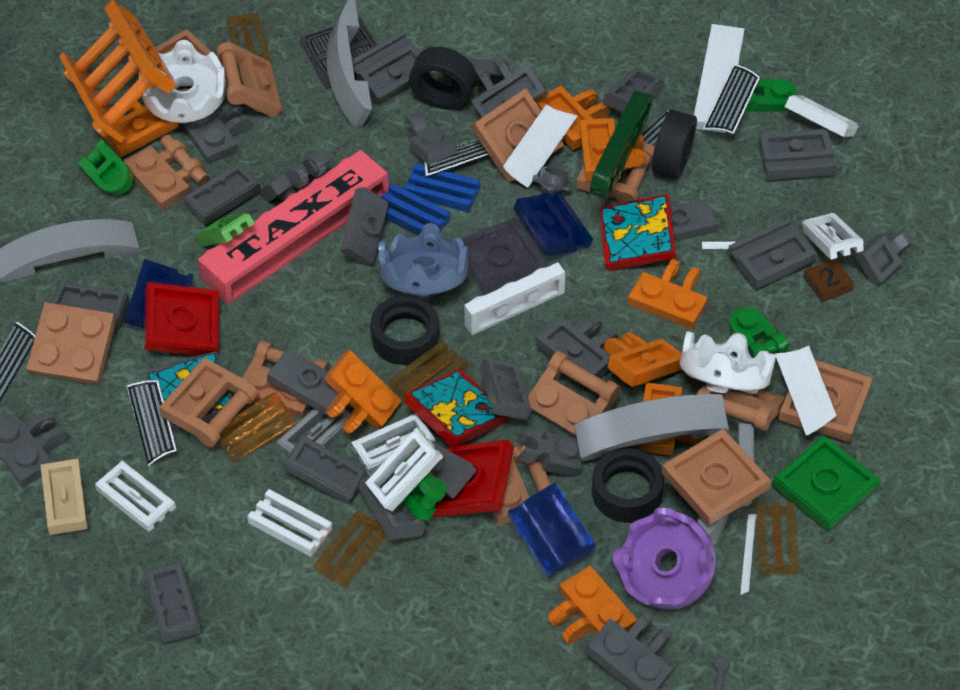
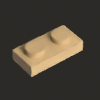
(63, 496)

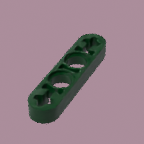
(621, 144)

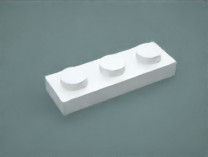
(514, 298)

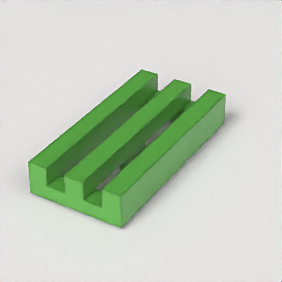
(223, 229)

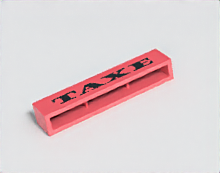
(289, 228)

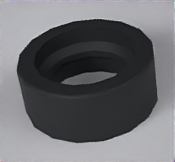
(448, 62)
(674, 144)
(399, 308)
(627, 461)

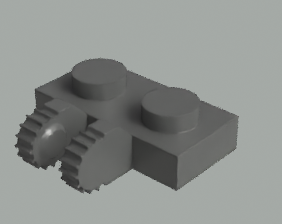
(508, 87)
(213, 137)
(296, 177)
(577, 344)
(22, 452)
(629, 658)

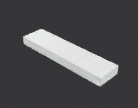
(721, 54)

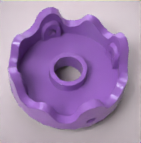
(642, 553)

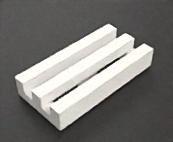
(822, 115)
(826, 238)
(375, 458)
(407, 473)
(127, 507)
(264, 507)

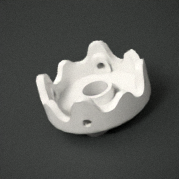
(194, 70)
(721, 369)

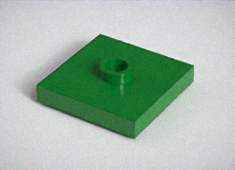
(826, 482)

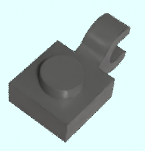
(427, 143)
(881, 256)

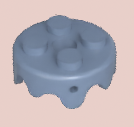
(422, 267)

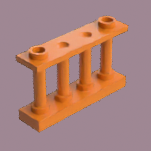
(142, 57)

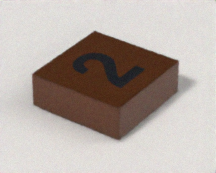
(828, 280)

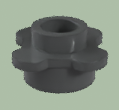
(552, 180)

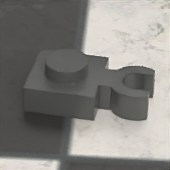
(556, 452)

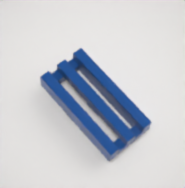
(444, 183)
(413, 207)

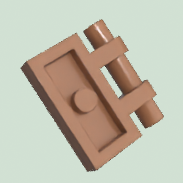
(158, 178)

